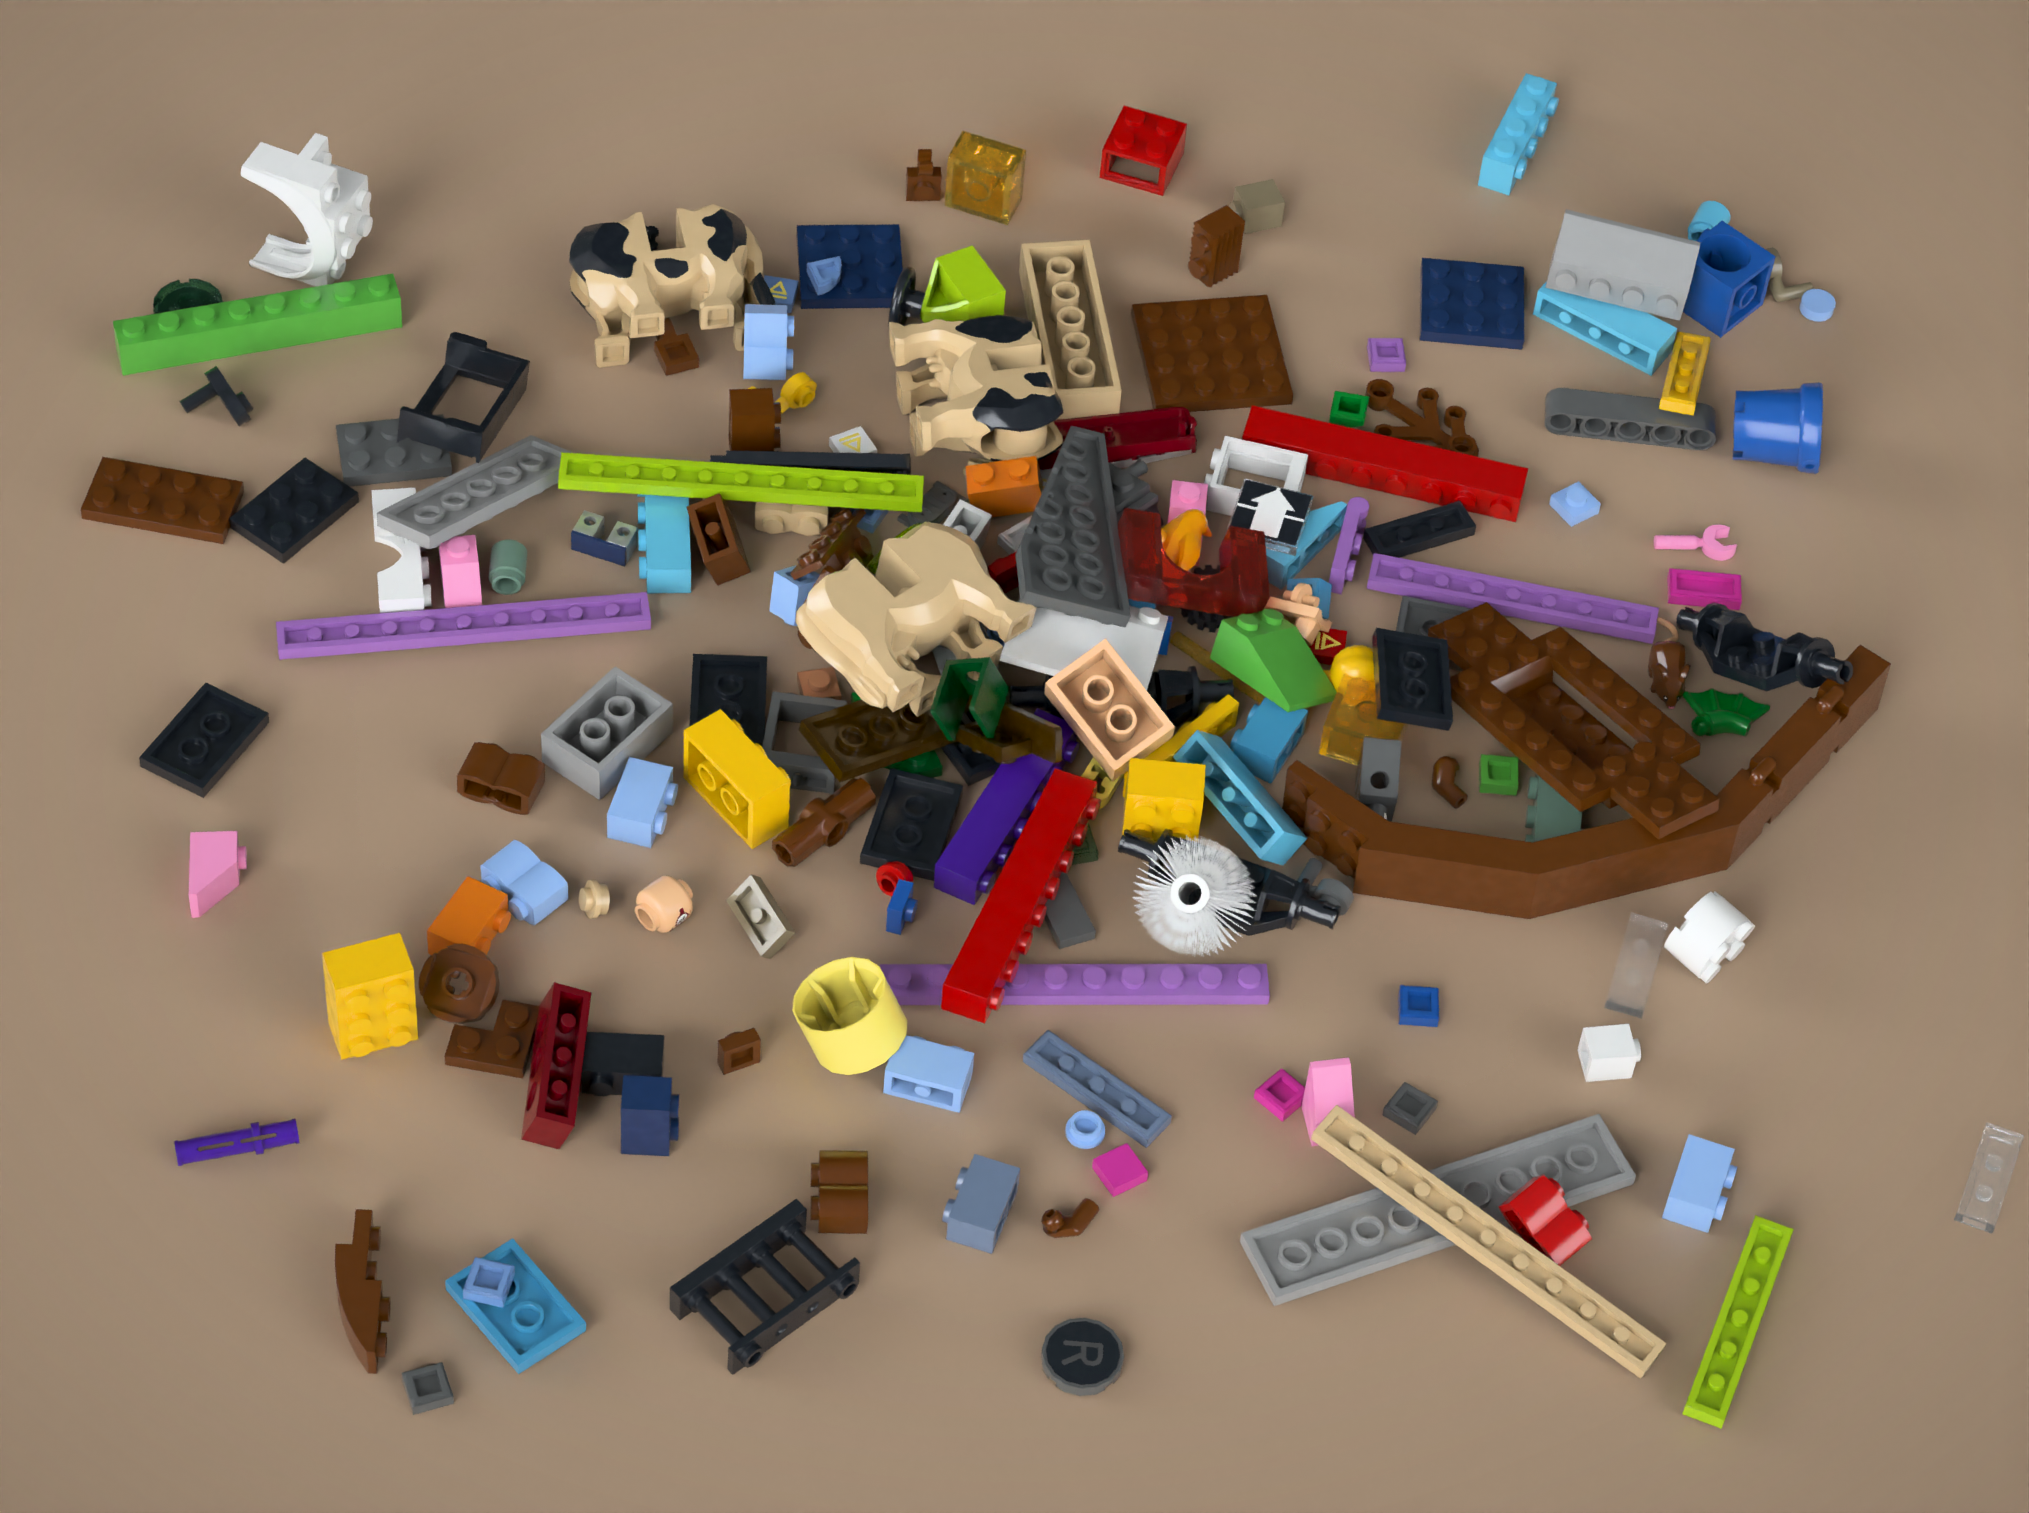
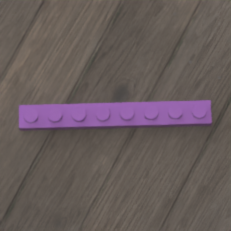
(1513, 598)

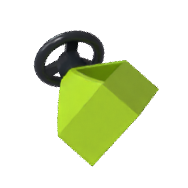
(957, 290)

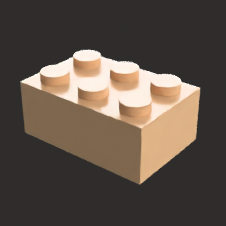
(1109, 709)

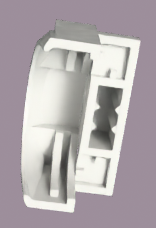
(324, 198)

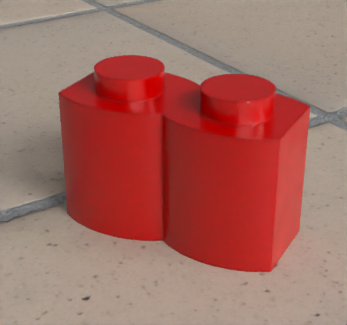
(1545, 1220)

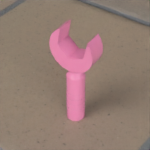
(1708, 544)

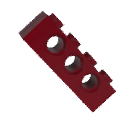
(556, 1066)

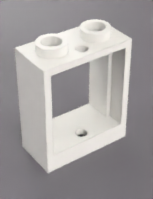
(1250, 458)

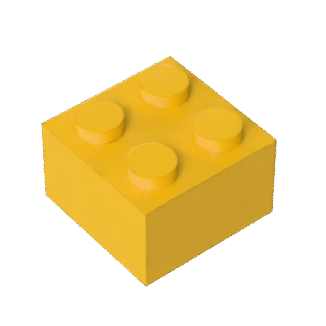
(1164, 797)

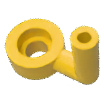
(796, 392)

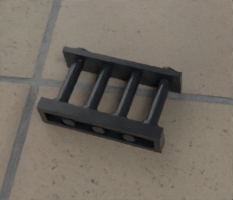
(757, 1250)

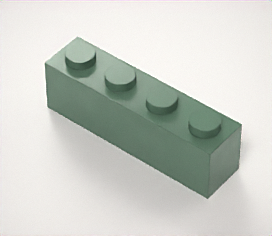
(1550, 812)

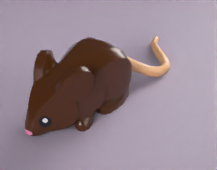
(1668, 667)

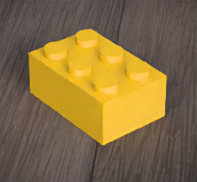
(736, 778)
(370, 996)

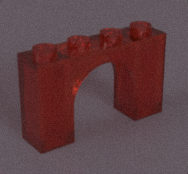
(1156, 579)

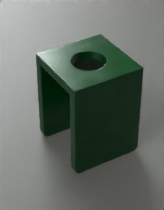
(954, 690)

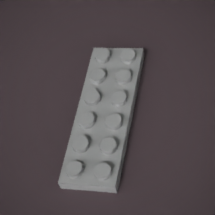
(474, 493)

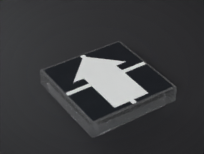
(1275, 511)

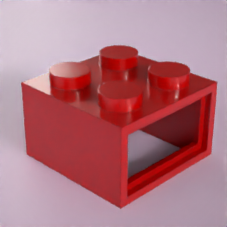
(1147, 140)

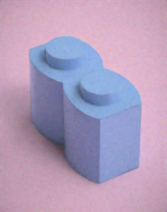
(766, 342)
(531, 885)

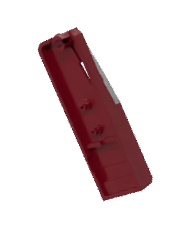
(1136, 435)

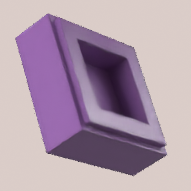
(1386, 355)

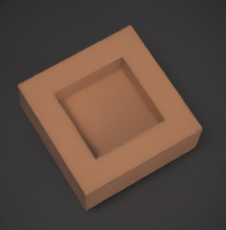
(819, 683)

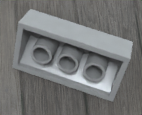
(1622, 264)

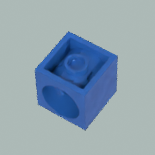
(1727, 279)

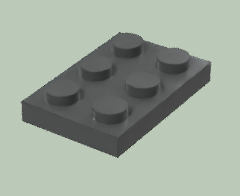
(374, 456)

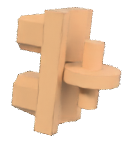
(1301, 610)

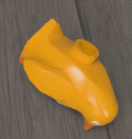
(1183, 537)

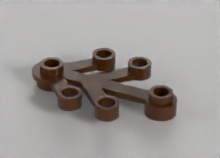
(1420, 428)

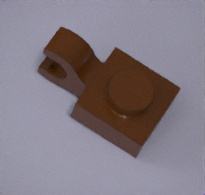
(923, 181)
(675, 351)

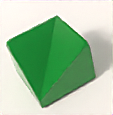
(1348, 409)

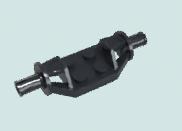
(1760, 657)
(1162, 685)
(1267, 883)

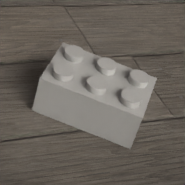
(604, 729)

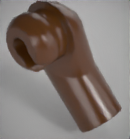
(1071, 1225)

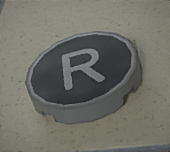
(1082, 1356)

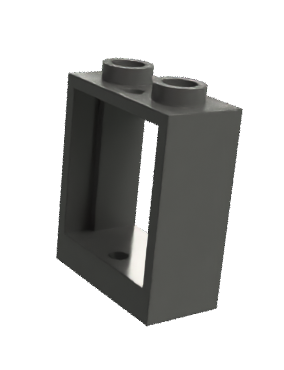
(794, 708)

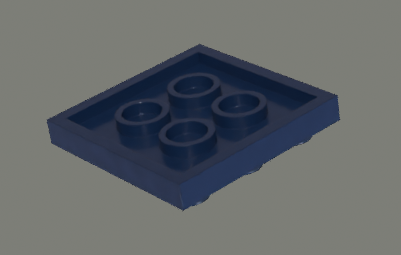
(868, 259)
(1472, 303)

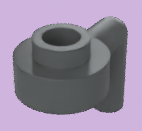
(1328, 889)

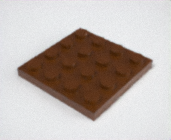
(1212, 353)

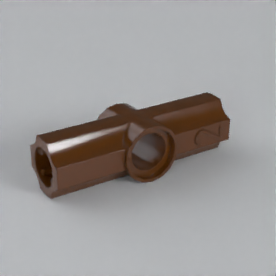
(823, 822)

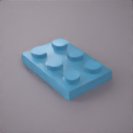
(534, 1314)

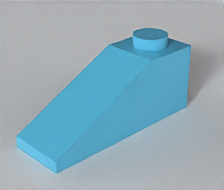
(1320, 529)

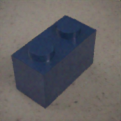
(648, 1115)

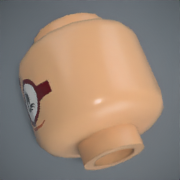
(664, 904)

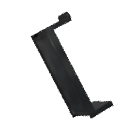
(473, 360)

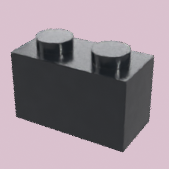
(619, 1054)

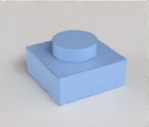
(1575, 504)

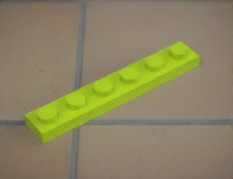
(1737, 1322)

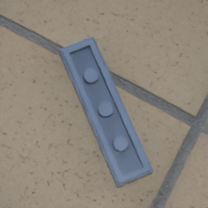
(1097, 1088)

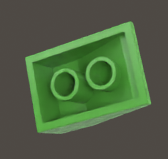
(1272, 660)

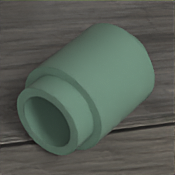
(507, 566)

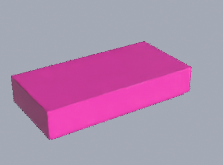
(1704, 588)

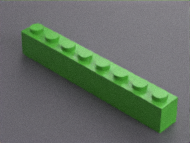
(257, 324)

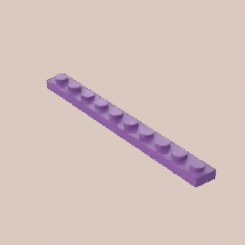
(463, 625)
(1098, 984)

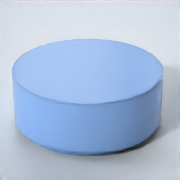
(1817, 305)

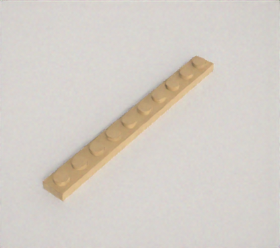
(1488, 1241)

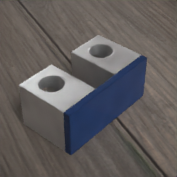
(588, 539)

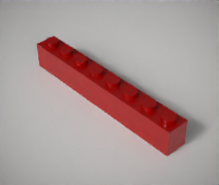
(1393, 463)
(1020, 897)

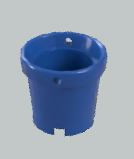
(1780, 426)

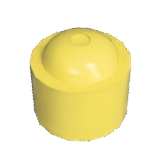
(850, 1015)

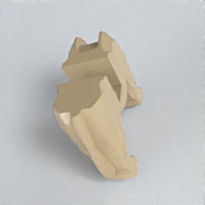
(924, 595)

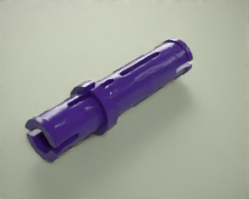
(285, 1132)

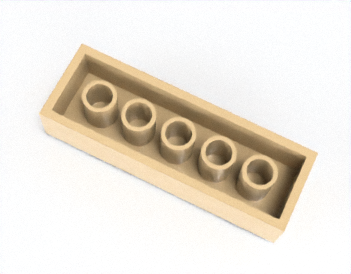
(1072, 325)

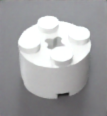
(1709, 935)

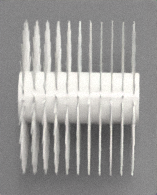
(1188, 879)

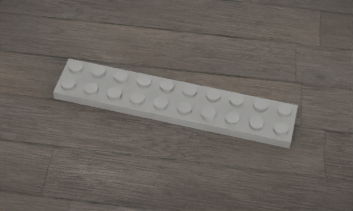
(1378, 1233)

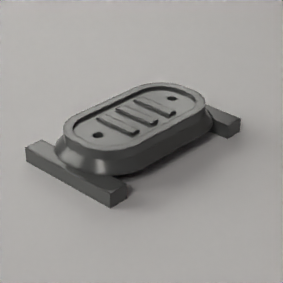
(936, 506)

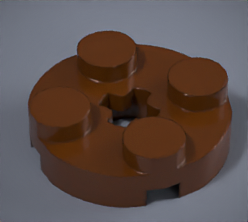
(471, 1003)

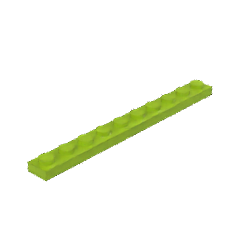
(741, 482)

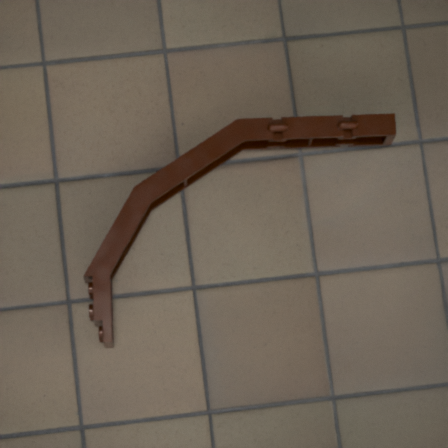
(1588, 864)

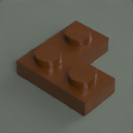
(496, 1051)

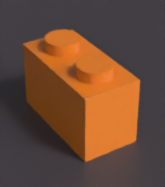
(1005, 486)
(470, 918)

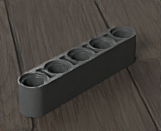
(1627, 419)

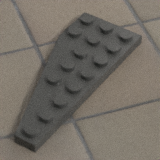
(1072, 543)

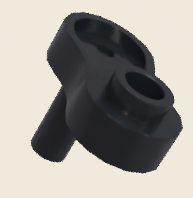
(235, 403)

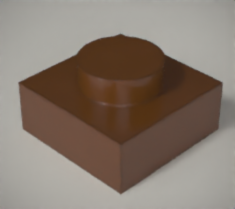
(738, 1050)

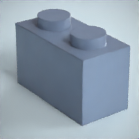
(981, 1203)

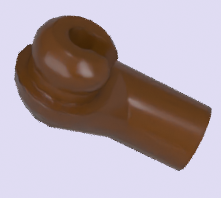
(1443, 781)

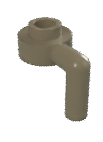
(1776, 285)

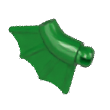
(1723, 712)

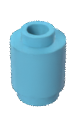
(1707, 216)

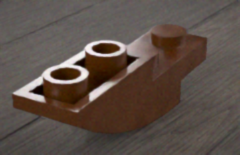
(361, 1293)

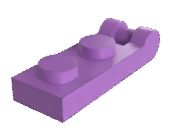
(1349, 543)

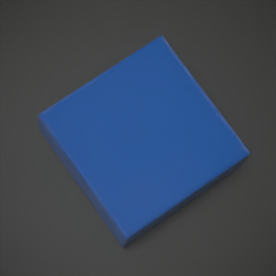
(1418, 1006)

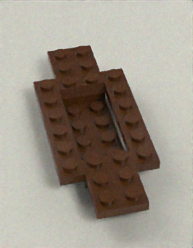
(1514, 697)

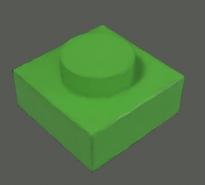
(1498, 774)

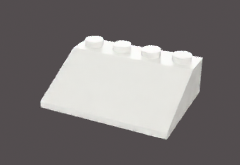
(1061, 639)

